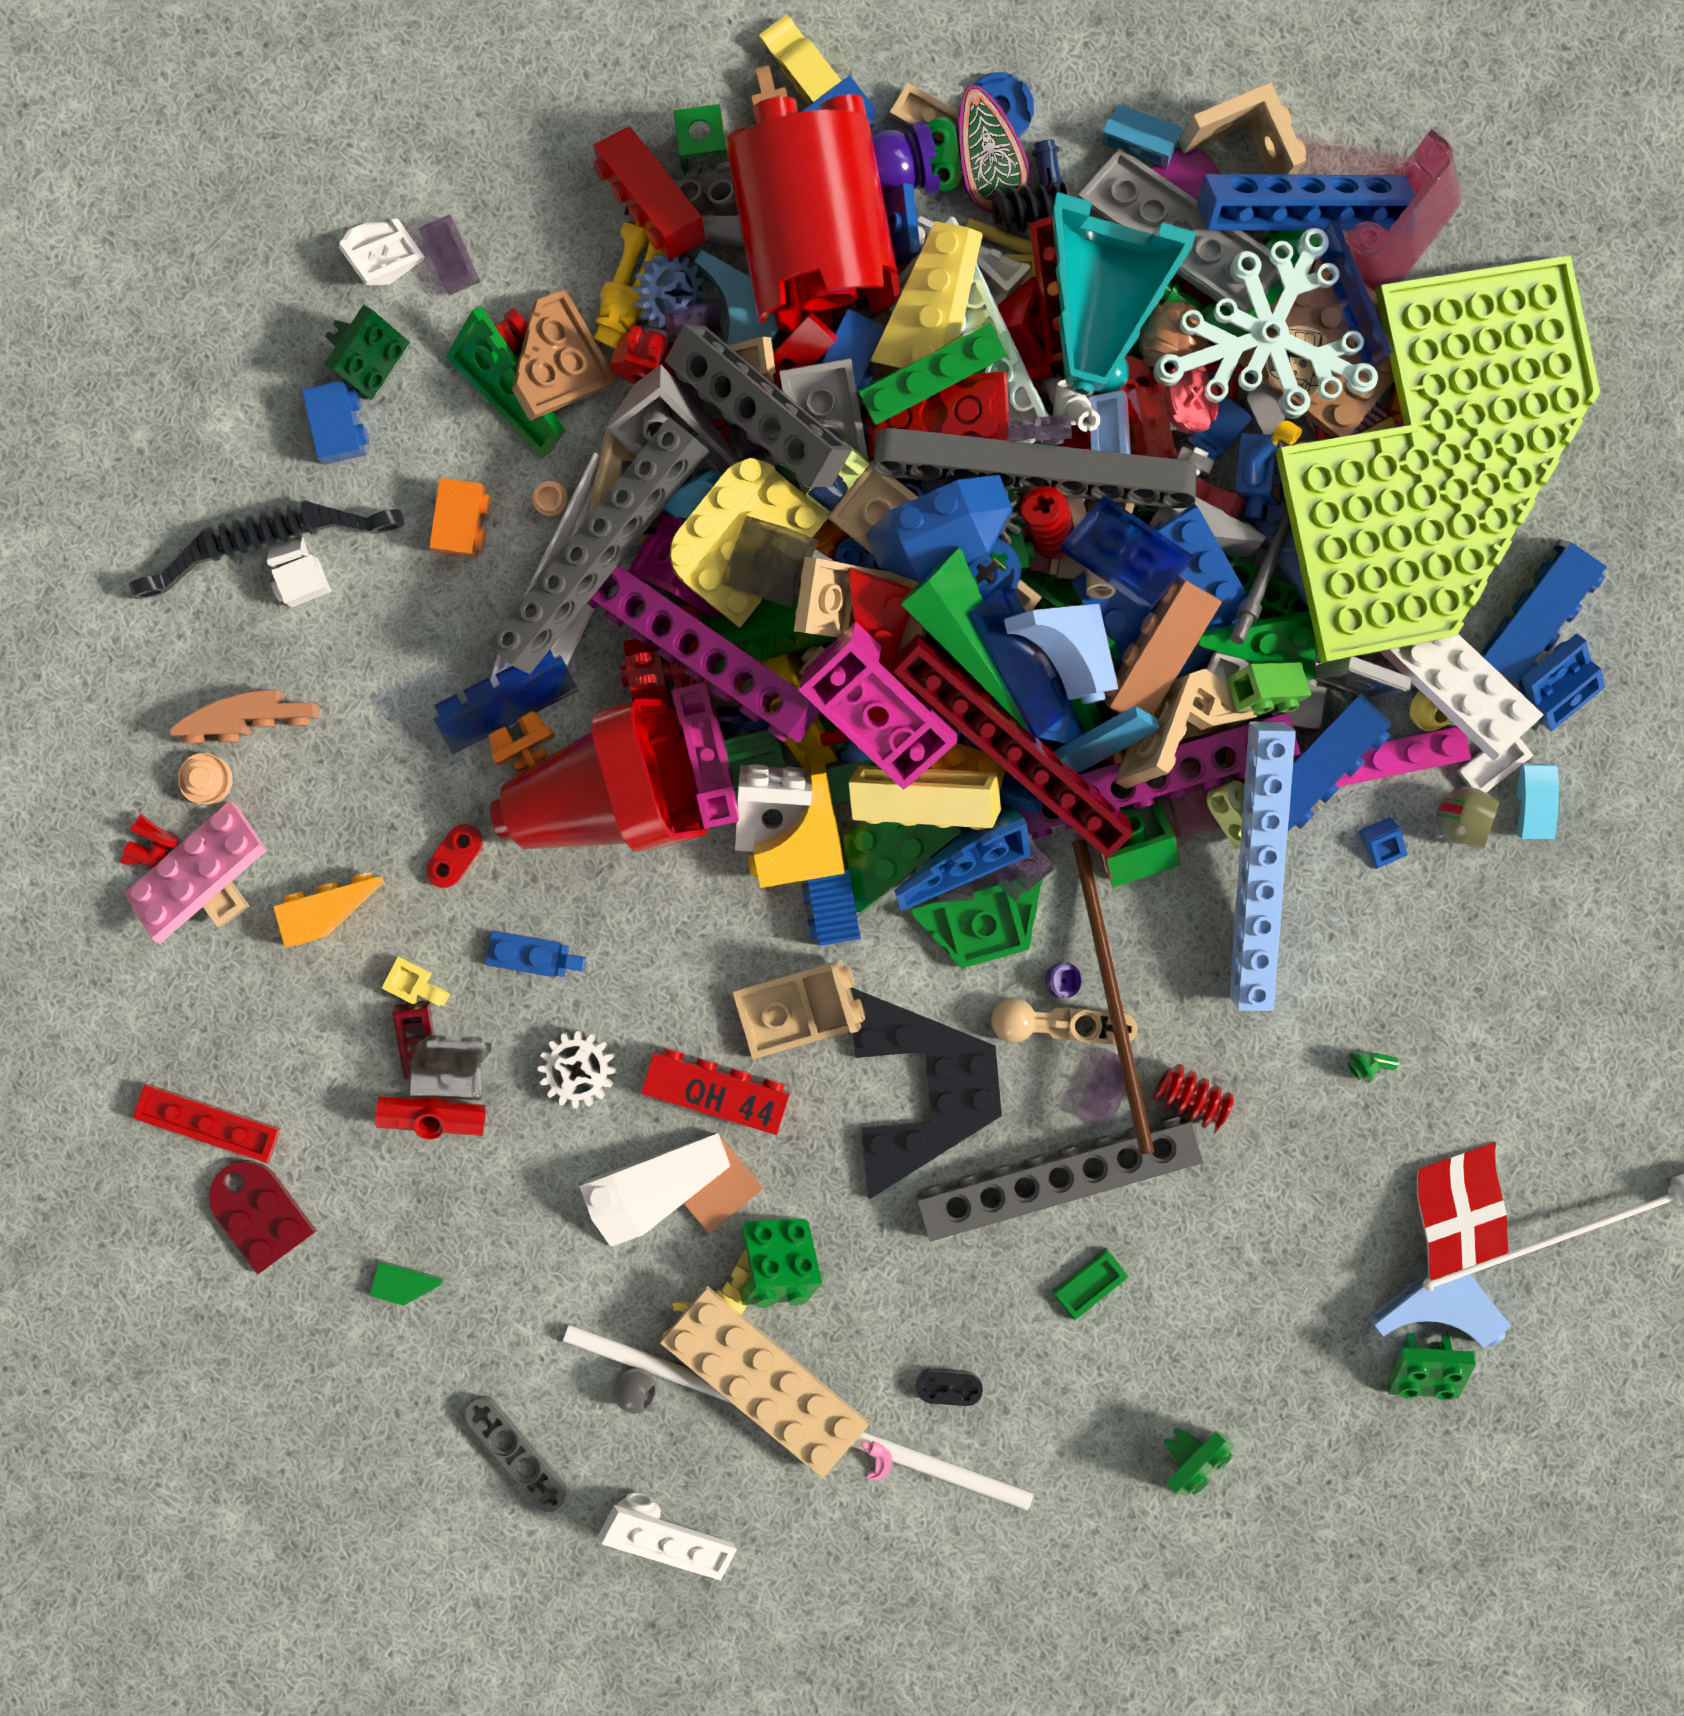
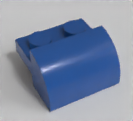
(1563, 682)

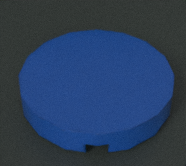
(1015, 96)

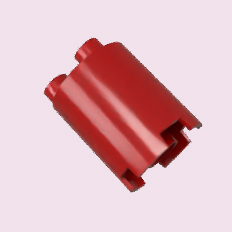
(812, 210)

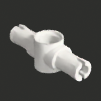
(1070, 403)

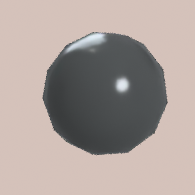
(634, 1390)

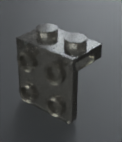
(447, 1068)

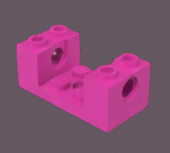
(850, 681)

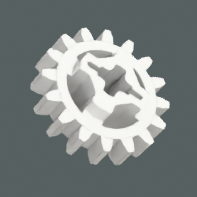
(583, 1054)

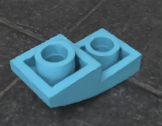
(1539, 800)

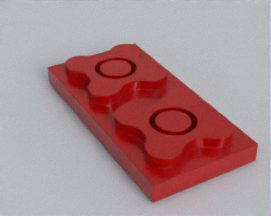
(967, 408)

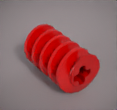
(1047, 519)
(1194, 1096)

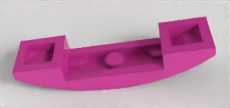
(707, 754)

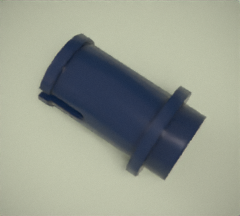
(1047, 161)

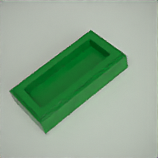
(1090, 1284)

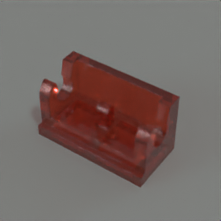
(1151, 422)

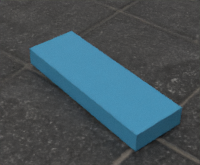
(1107, 739)

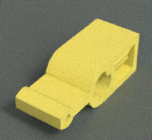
(799, 60)

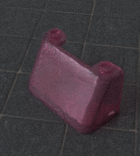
(1391, 254)

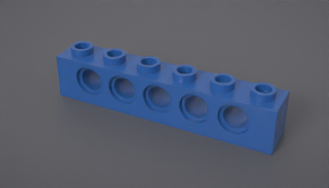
(1301, 201)

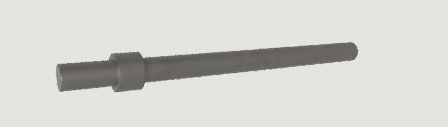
(1250, 607)

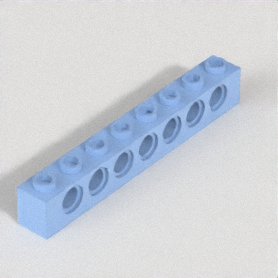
(1261, 865)

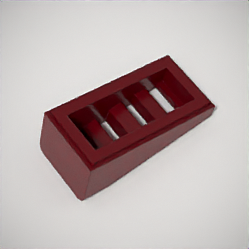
(406, 1011)

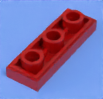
(803, 346)

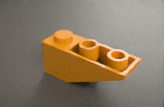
(316, 916)

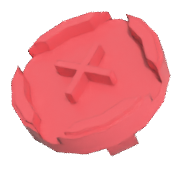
(1187, 403)

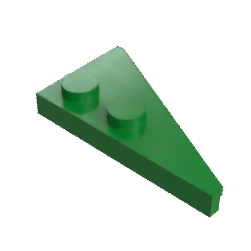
(1270, 640)

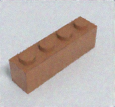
(1162, 647)

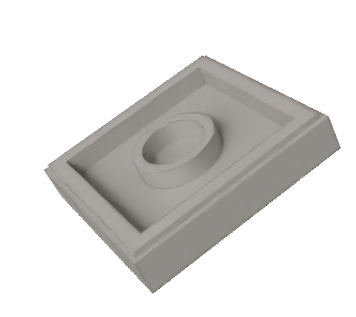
(1362, 677)

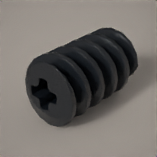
(1024, 205)

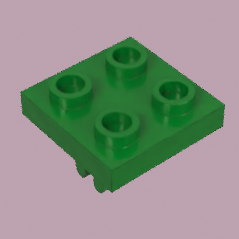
(1430, 1371)
(1196, 1460)

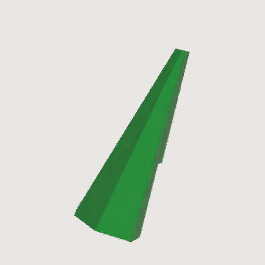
(942, 608)

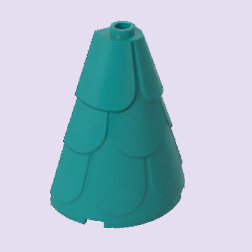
(1107, 287)

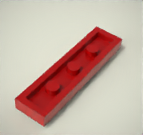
(206, 1123)

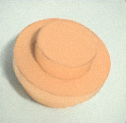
(550, 498)

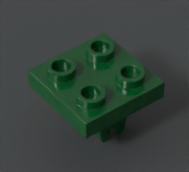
(365, 351)

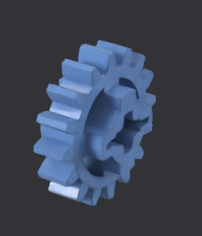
(666, 276)

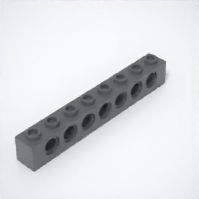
(598, 546)
(940, 1223)

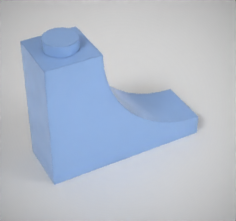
(1076, 646)
(1454, 1303)

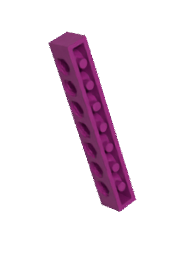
(795, 712)
(1175, 783)

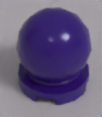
(906, 158)

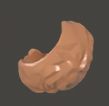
(1163, 334)

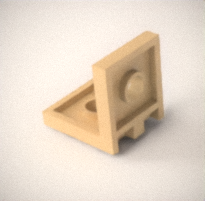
(1266, 122)

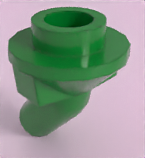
(1366, 1065)

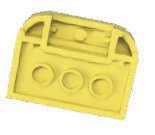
(710, 533)

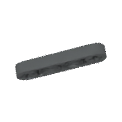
(510, 1457)

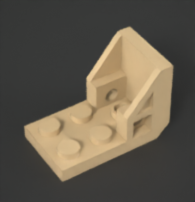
(1191, 708)

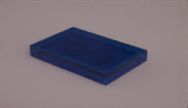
(1126, 553)

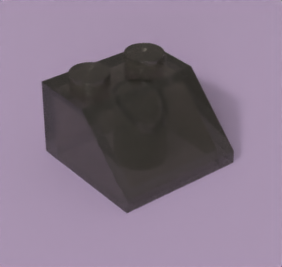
(768, 562)

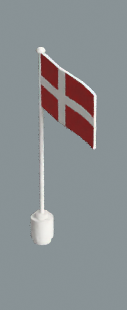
(1468, 1217)

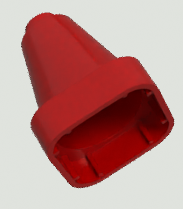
(609, 787)

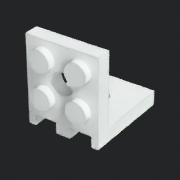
(766, 789)

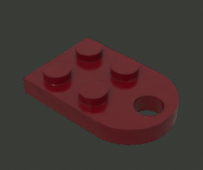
(260, 1217)

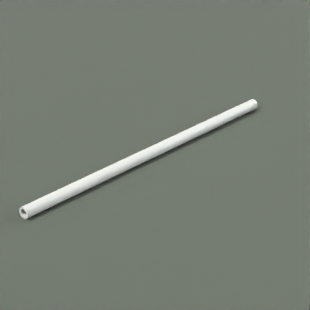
(900, 1454)

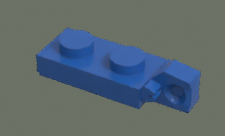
(531, 955)

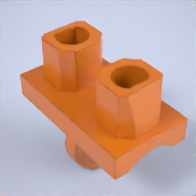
(507, 749)

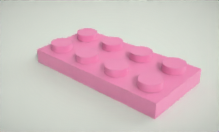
(194, 872)

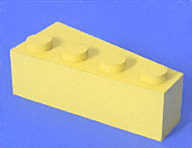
(933, 298)

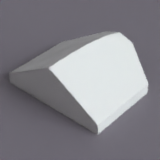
(380, 251)

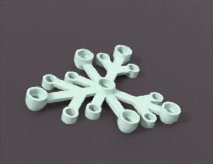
(1229, 347)

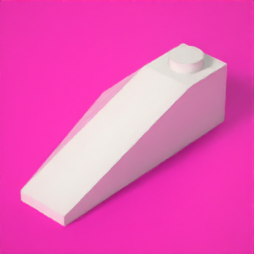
(645, 1192)

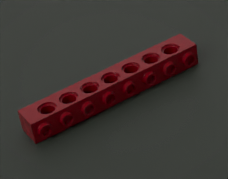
(1012, 746)

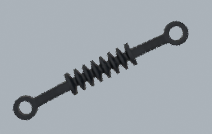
(209, 545)

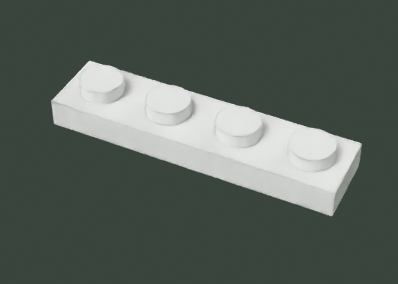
(666, 1542)

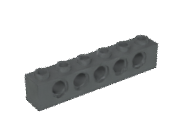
(737, 387)

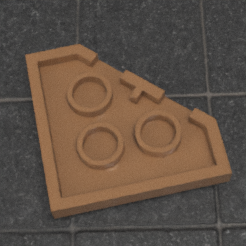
(558, 359)

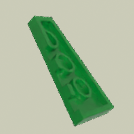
(491, 368)

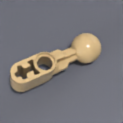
(1016, 1020)

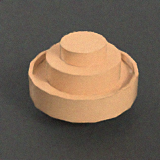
(205, 779)

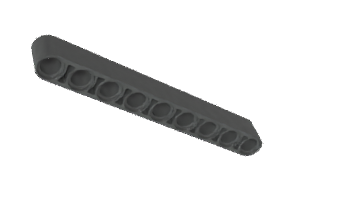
(1030, 465)

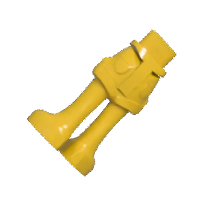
(617, 297)

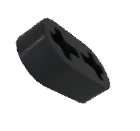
(949, 1378)

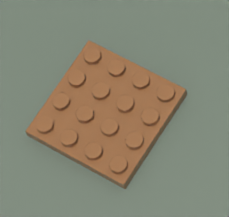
(1322, 312)

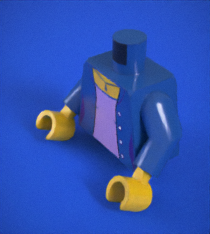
(1258, 469)

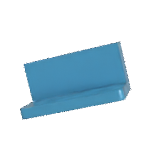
(1141, 135)

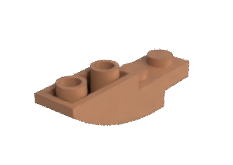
(232, 717)

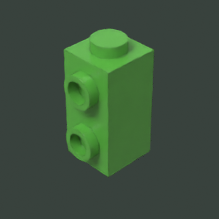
(1269, 687)

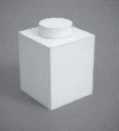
(300, 581)

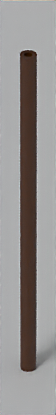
(1113, 998)

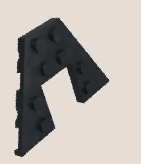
(960, 1087)

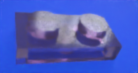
(449, 254)

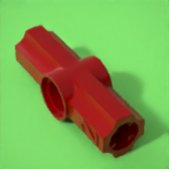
(430, 1116)

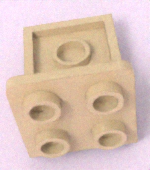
(827, 600)
(799, 1009)

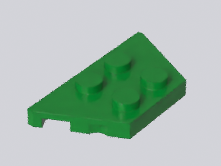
(889, 853)
(982, 926)

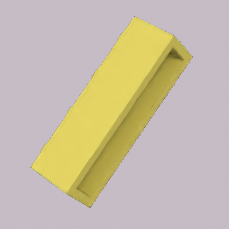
(934, 798)

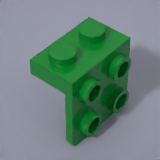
(780, 1262)

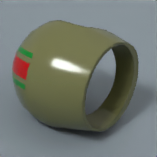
(1467, 816)

